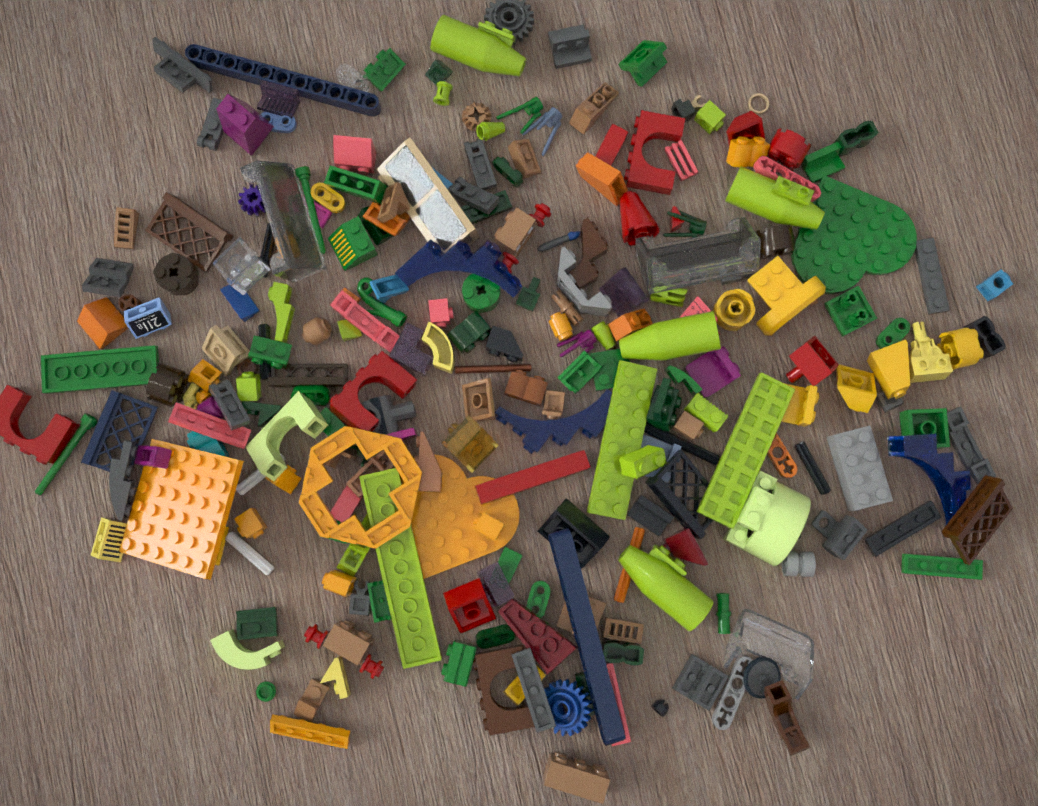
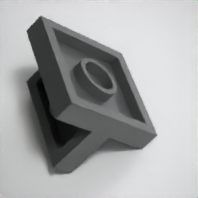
(570, 46)

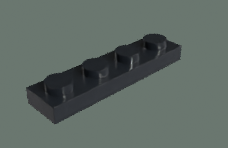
(902, 528)

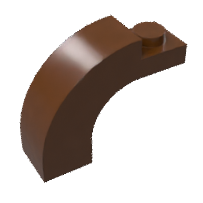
(780, 708)

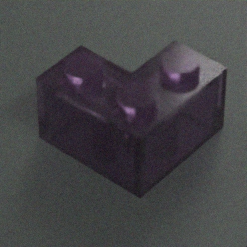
(407, 353)

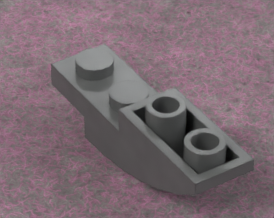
(120, 486)

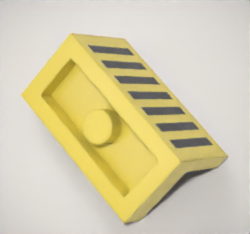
(109, 540)

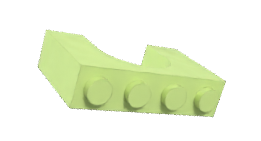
(266, 444)

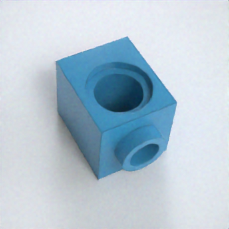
(988, 288)

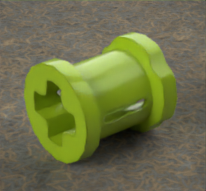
(443, 93)

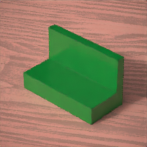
(823, 162)

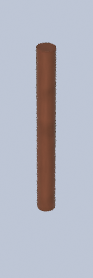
(492, 368)

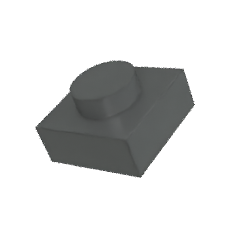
(888, 404)

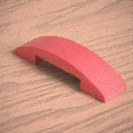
(364, 321)

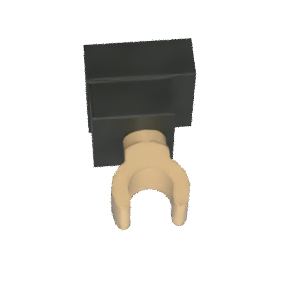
(687, 108)

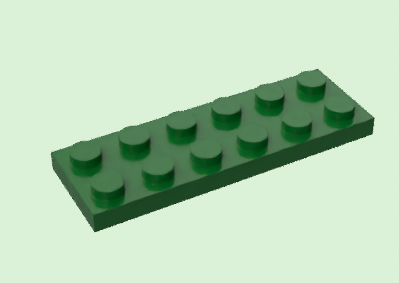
(98, 369)

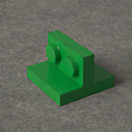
(644, 61)

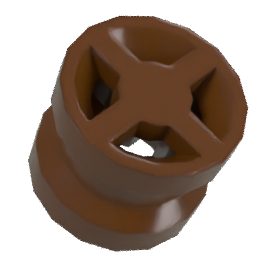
(127, 301)

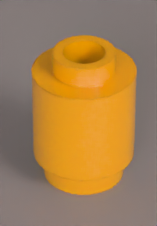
(561, 326)

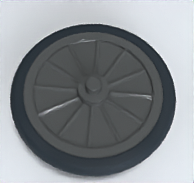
(759, 674)

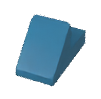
(388, 287)

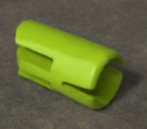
(671, 297)

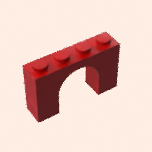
(651, 127)
(379, 370)
(46, 446)

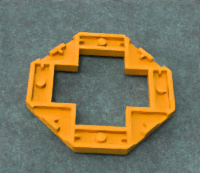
(352, 529)

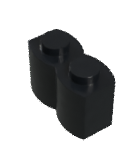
(988, 339)

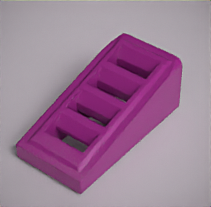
(153, 456)

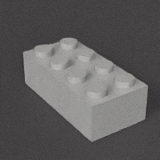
(859, 468)

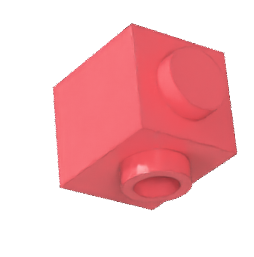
(440, 312)

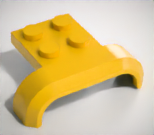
(783, 294)

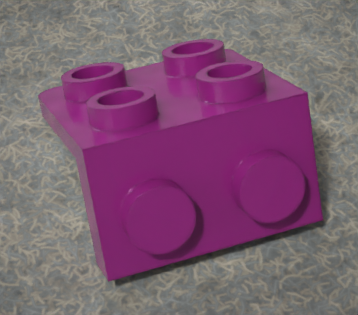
(713, 371)

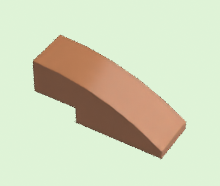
(376, 464)

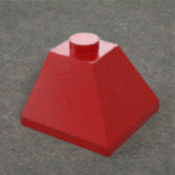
(746, 125)

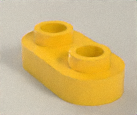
(329, 198)

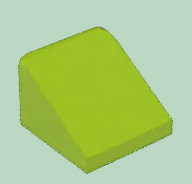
(348, 331)

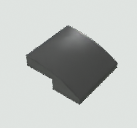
(108, 277)
(700, 682)

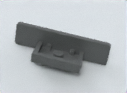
(178, 70)

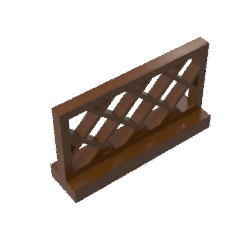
(199, 220)
(971, 514)

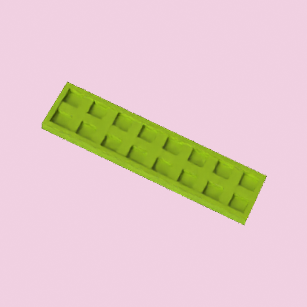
(621, 436)
(746, 450)

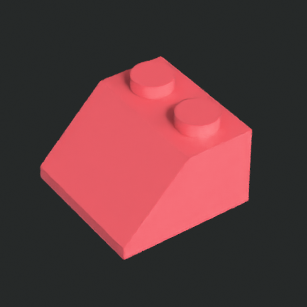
(354, 154)

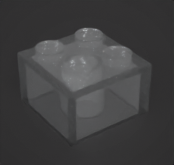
(241, 266)

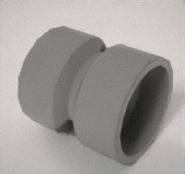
(801, 563)

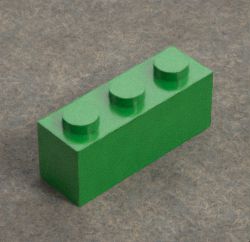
(355, 184)

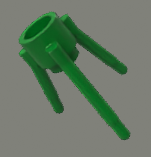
(531, 107)

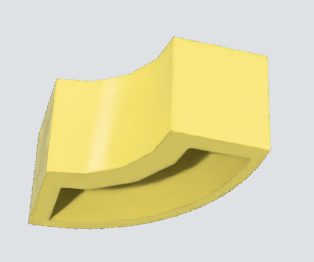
(441, 348)

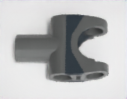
(388, 413)

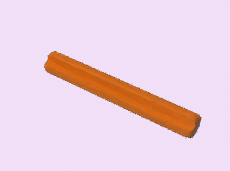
(625, 579)

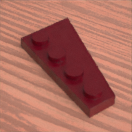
(546, 643)

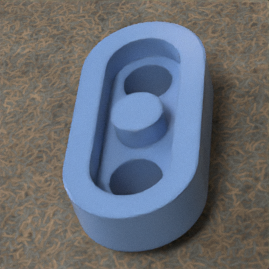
(277, 122)

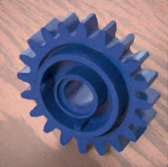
(577, 714)

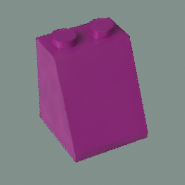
(243, 123)

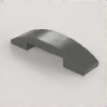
(966, 446)

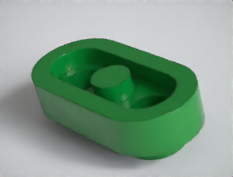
(893, 332)
(313, 393)
(539, 599)

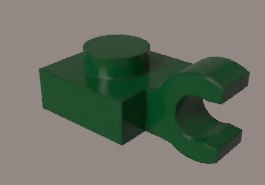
(528, 296)

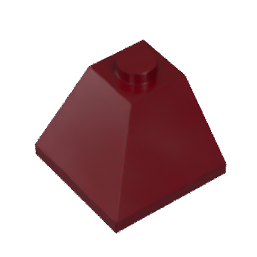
(684, 547)

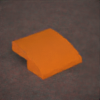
(391, 226)

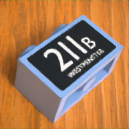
(147, 318)

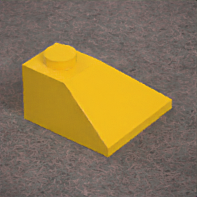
(856, 388)

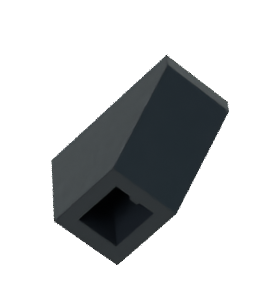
(503, 343)

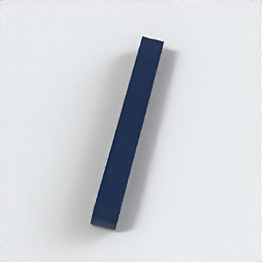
(276, 74)
(586, 636)

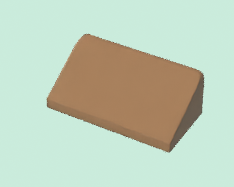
(524, 158)

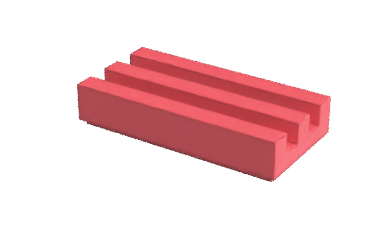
(694, 171)

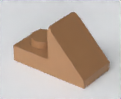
(393, 203)
(311, 700)

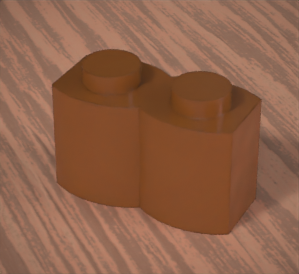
(526, 388)

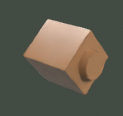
(688, 426)

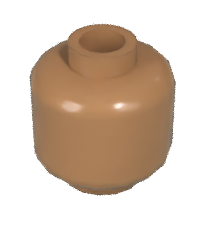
(316, 331)

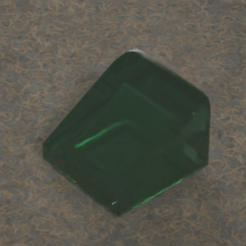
(438, 72)

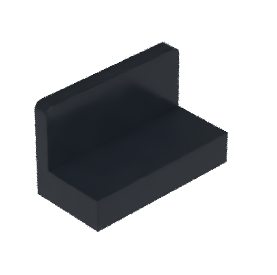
(650, 515)

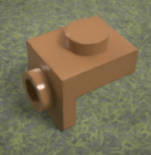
(554, 404)

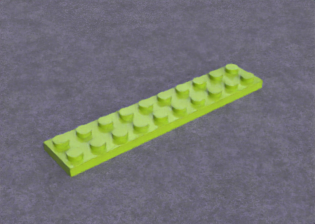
(402, 576)

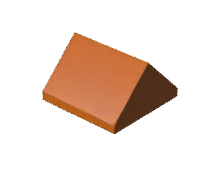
(102, 322)

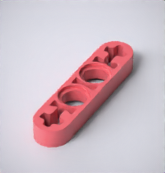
(770, 164)

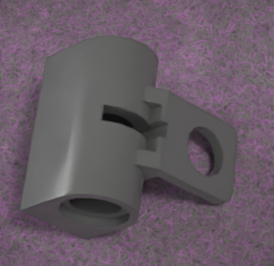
(840, 536)

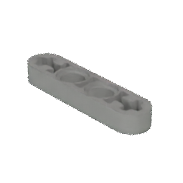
(728, 690)

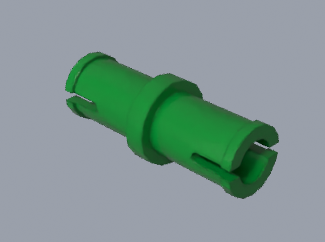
(723, 613)

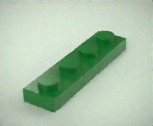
(941, 566)

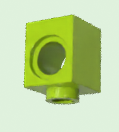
(710, 117)
(248, 386)

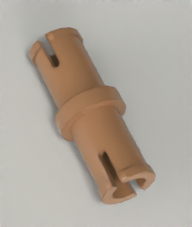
(567, 308)

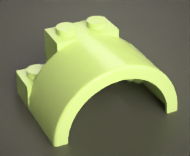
(773, 518)

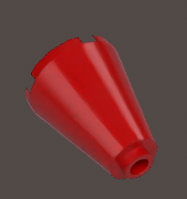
(636, 219)

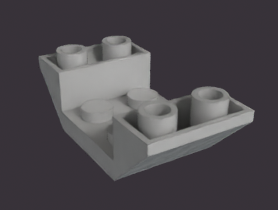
(598, 305)

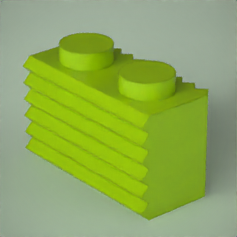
(706, 412)
(642, 461)

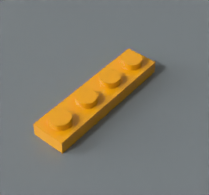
(309, 731)

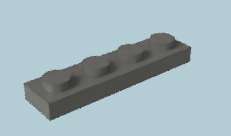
(931, 276)
(533, 690)

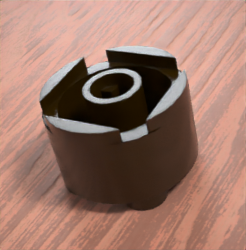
(776, 240)
(169, 267)
(167, 385)

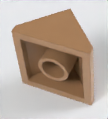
(479, 400)

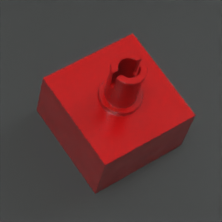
(812, 362)

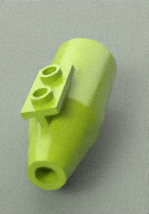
(478, 48)
(774, 200)
(673, 338)
(663, 583)

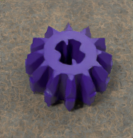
(246, 200)

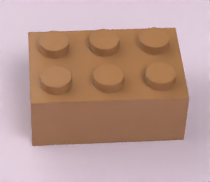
(576, 777)

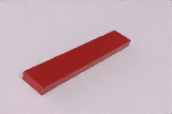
(532, 477)

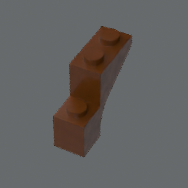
(592, 248)

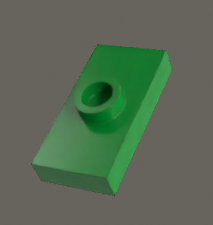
(508, 562)

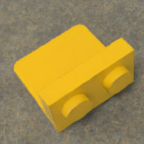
(801, 406)

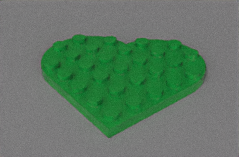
(853, 238)

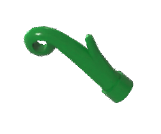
(380, 309)

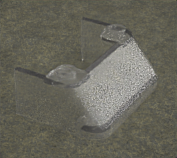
(776, 641)

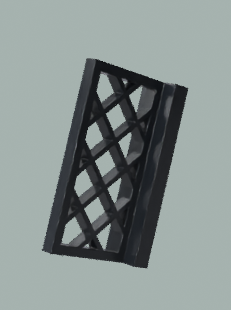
(672, 502)

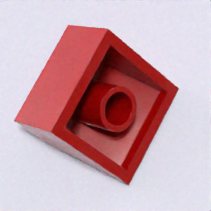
(469, 605)

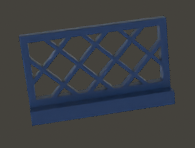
(105, 424)

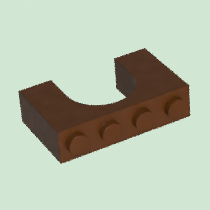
(498, 717)

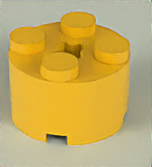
(743, 307)
(961, 346)

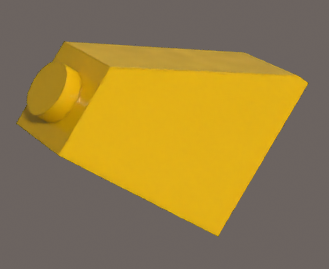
(891, 369)

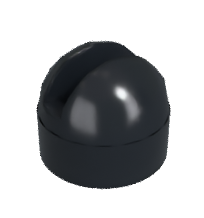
(659, 708)

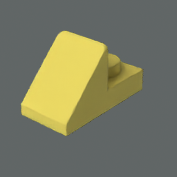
(337, 672)

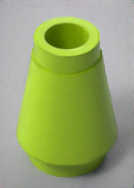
(488, 130)
(603, 335)

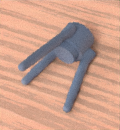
(550, 118)

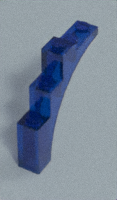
(459, 257)
(562, 430)
(938, 466)

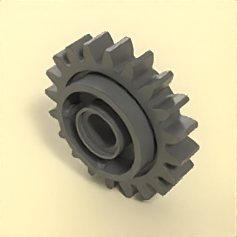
(513, 9)

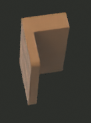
(334, 461)

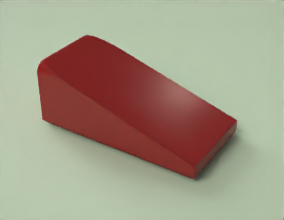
(612, 144)

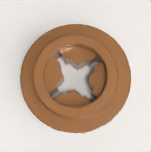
(469, 111)

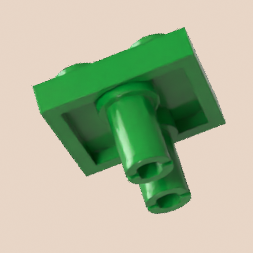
(850, 311)

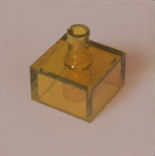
(469, 443)

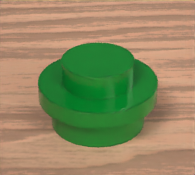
(266, 691)

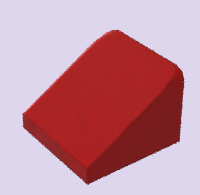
(674, 222)

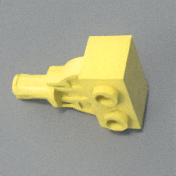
(926, 358)

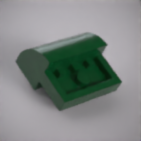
(664, 405)

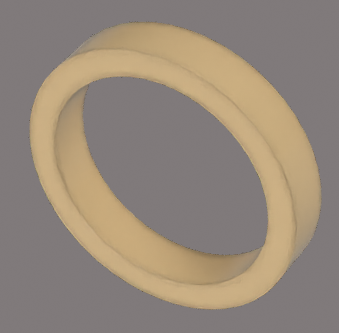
(762, 96)

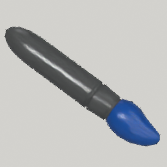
(558, 241)

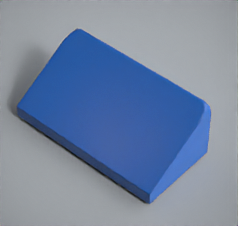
(241, 303)

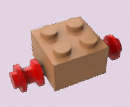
(518, 231)
(347, 643)

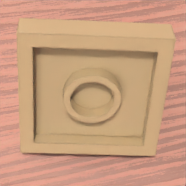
(224, 349)

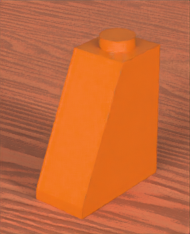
(602, 177)

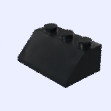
(586, 534)

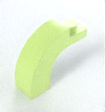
(238, 656)

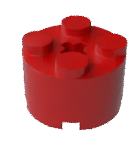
(788, 149)

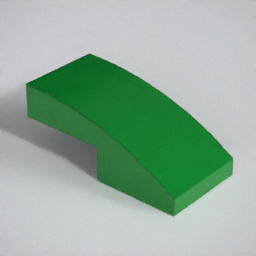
(678, 375)

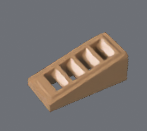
(132, 228)
(607, 627)

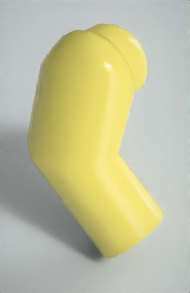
(189, 396)

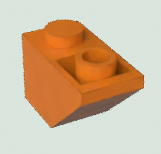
(629, 323)

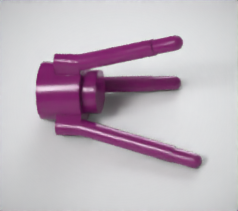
(584, 340)

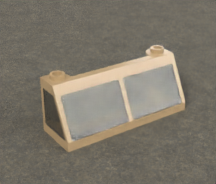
(429, 200)

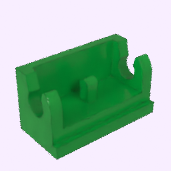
(580, 372)
(378, 601)

